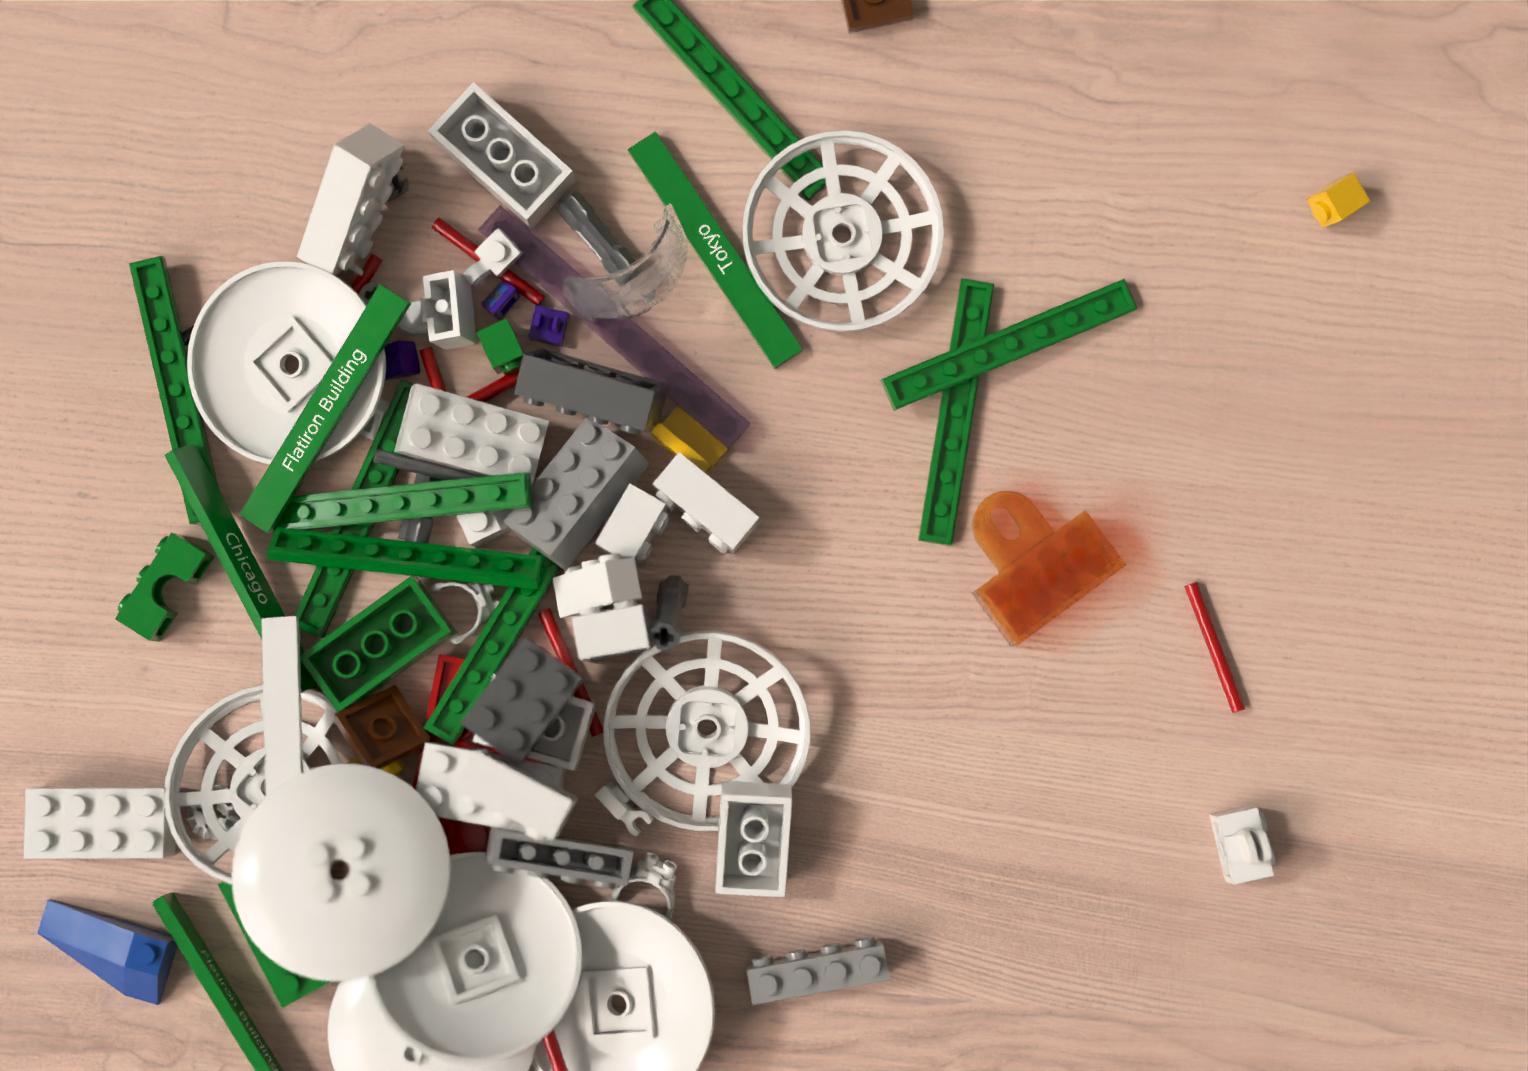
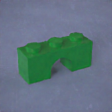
(144, 607)

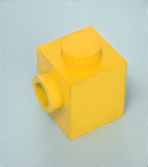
(1338, 200)

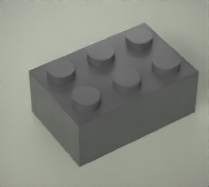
(522, 701)

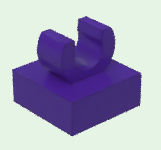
(548, 325)

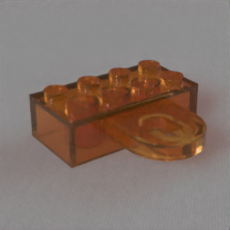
(1041, 568)

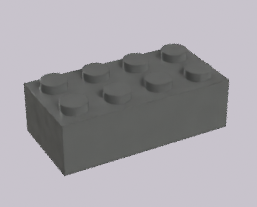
(591, 390)

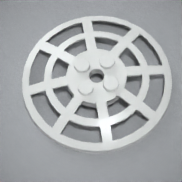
(847, 211)
(685, 738)
(248, 781)

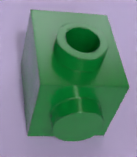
(502, 347)

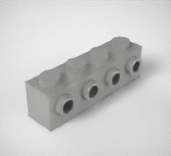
(562, 856)
(817, 971)

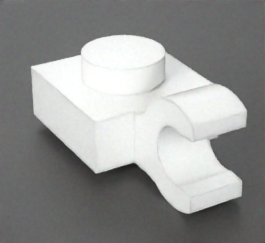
(495, 255)
(618, 804)

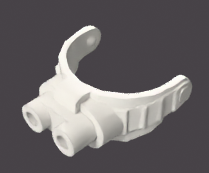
(482, 598)
(656, 873)

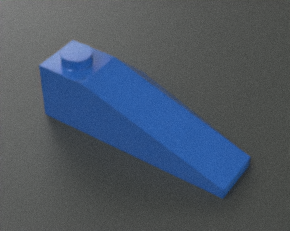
(117, 951)

